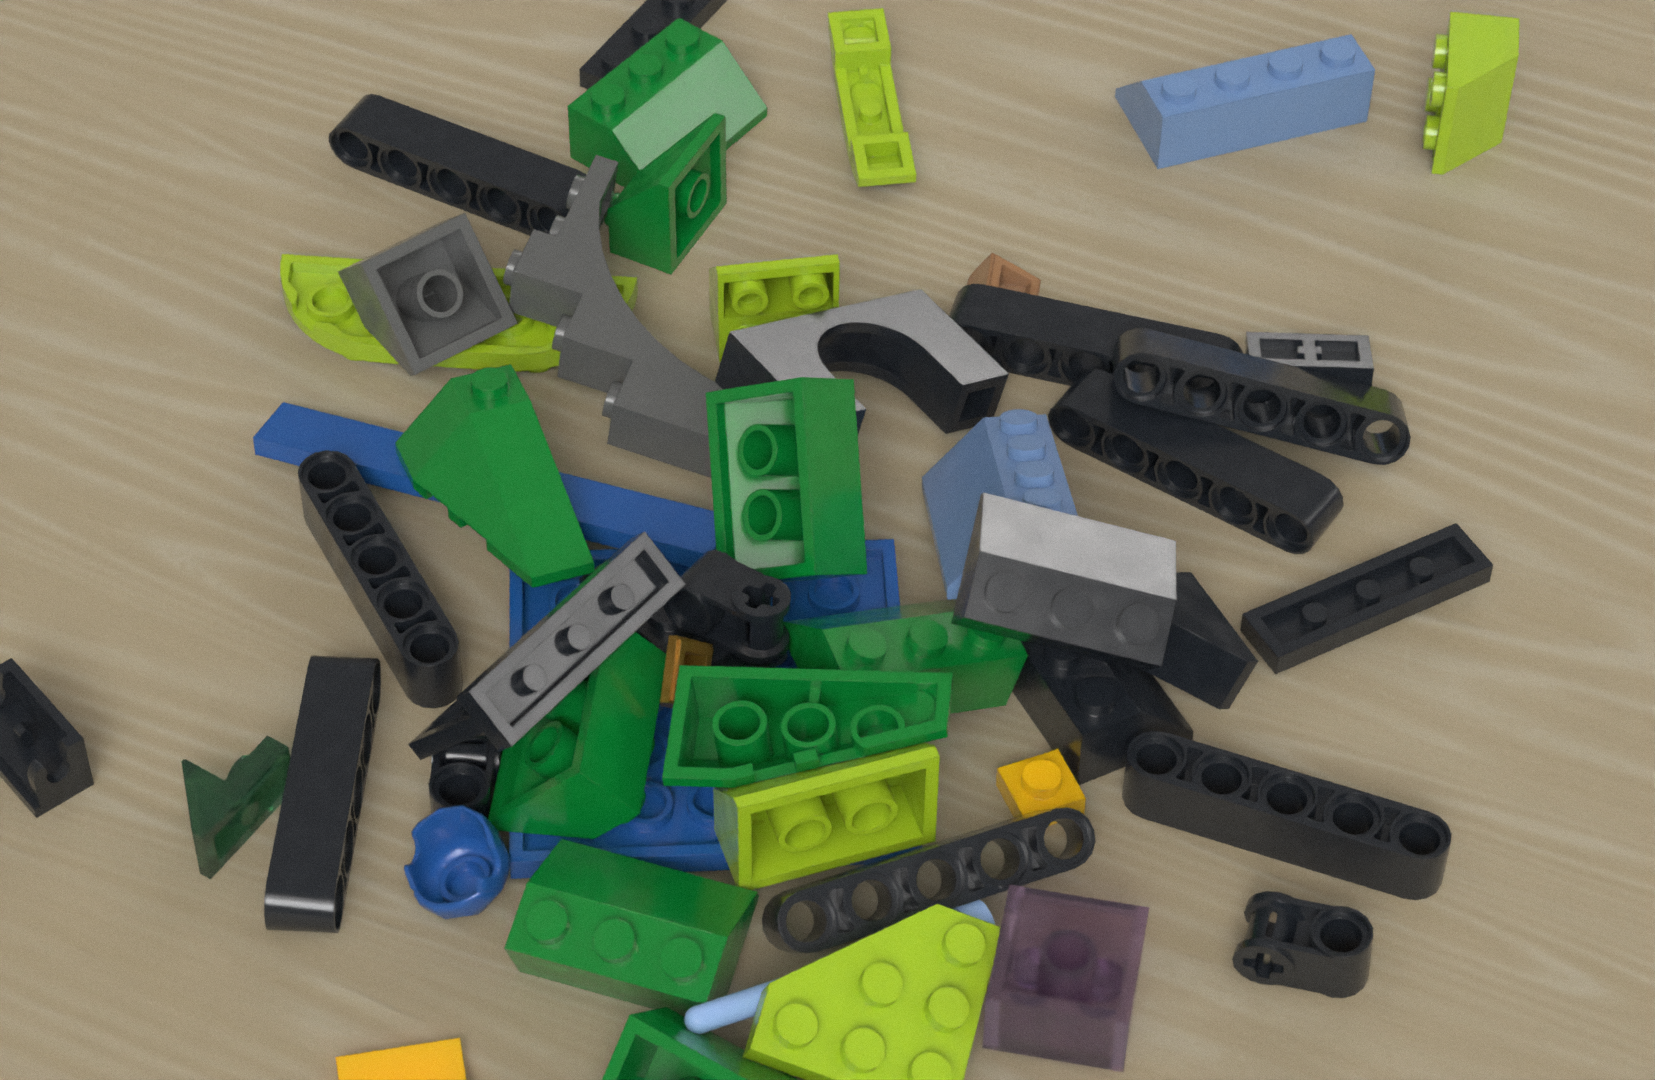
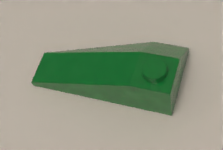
(494, 471)

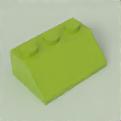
(828, 816)

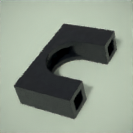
(890, 338)

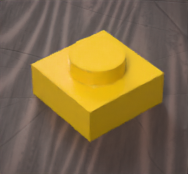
(1039, 784)

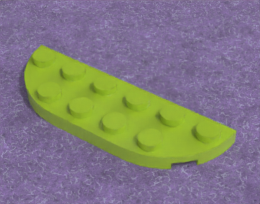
(328, 316)

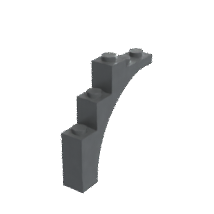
(566, 283)

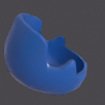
(457, 862)

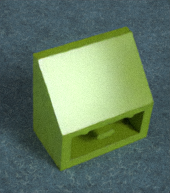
(1471, 89)
(770, 292)

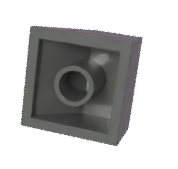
(429, 295)

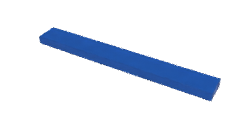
(603, 511)

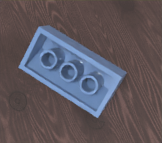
(1250, 101)
(998, 456)

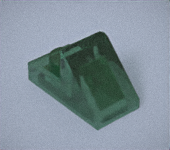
(233, 809)

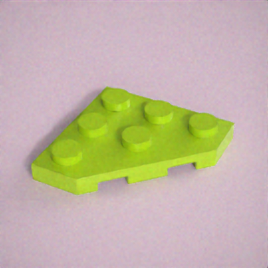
(882, 1006)

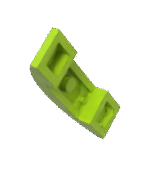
(868, 98)

